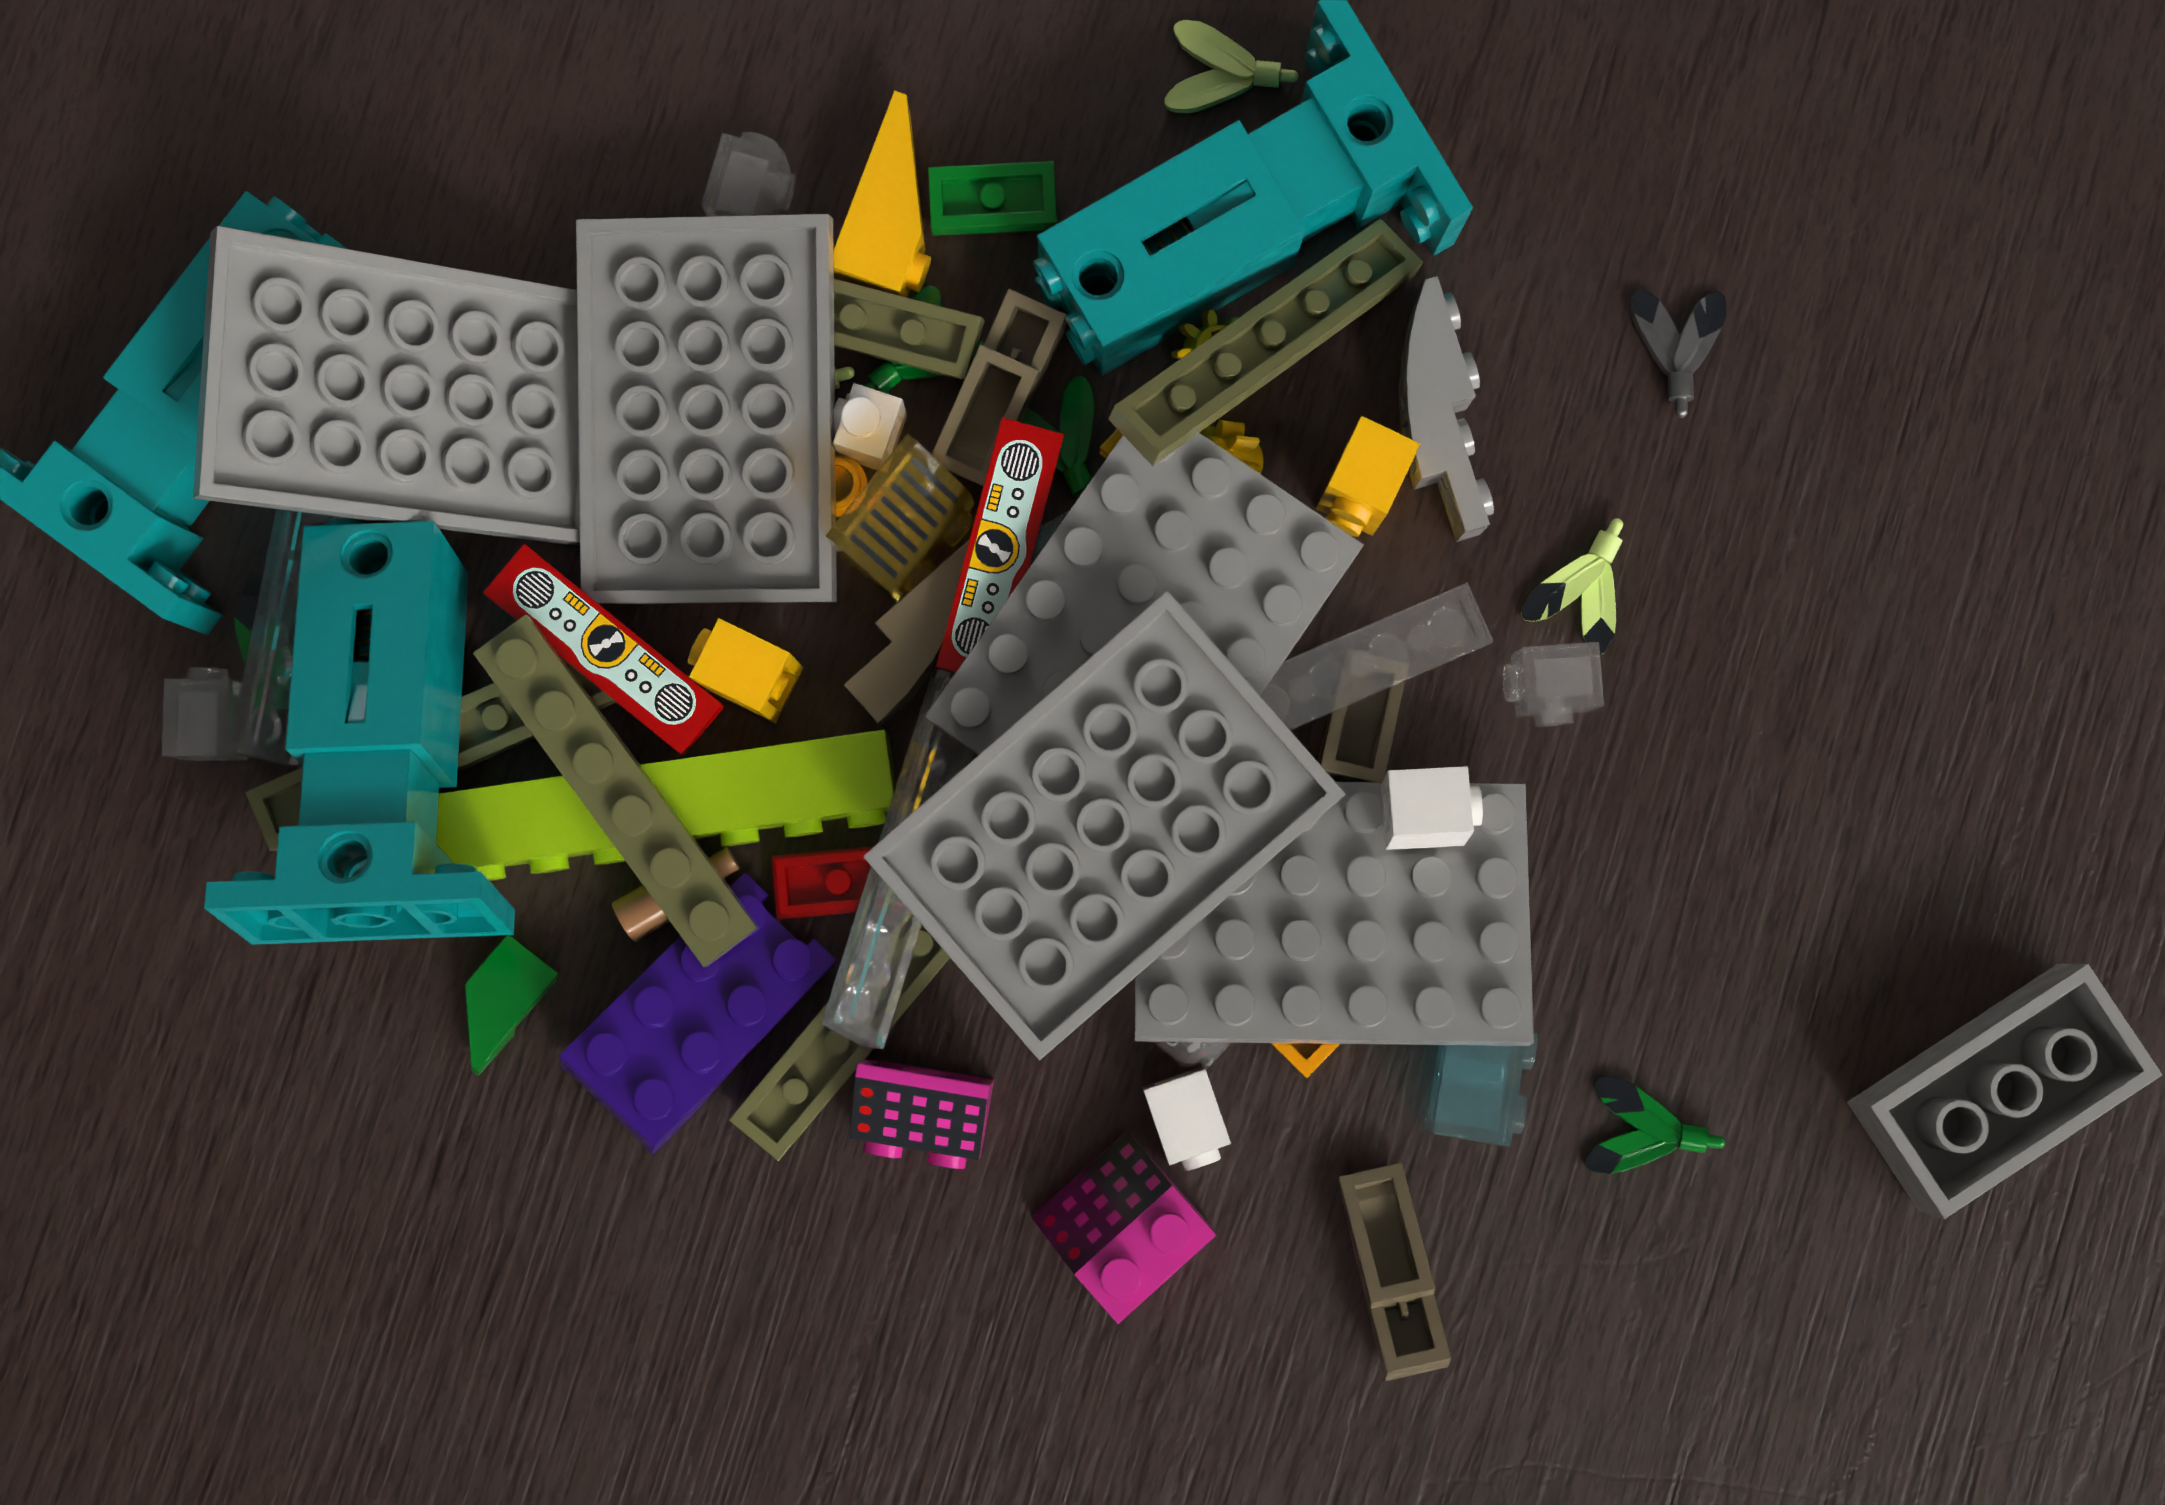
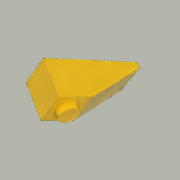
(884, 228)

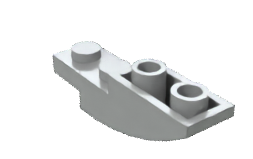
(1432, 388)

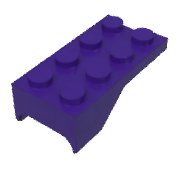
(690, 1024)

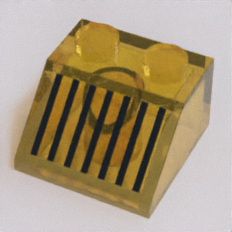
(902, 520)

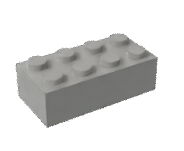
(2004, 1089)

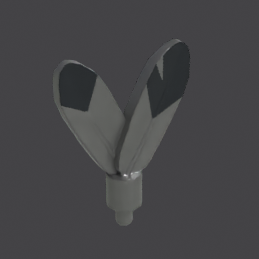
(1675, 353)

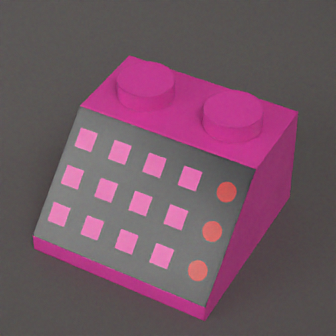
(920, 1111)
(1123, 1227)

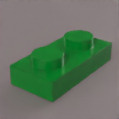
(992, 198)

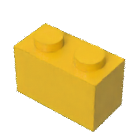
(1367, 478)
(744, 669)

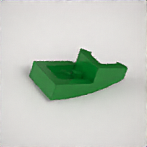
(501, 997)

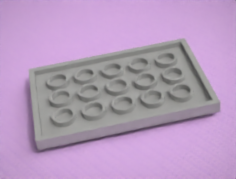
(387, 390)
(706, 409)
(1196, 525)
(1104, 825)
(1360, 940)

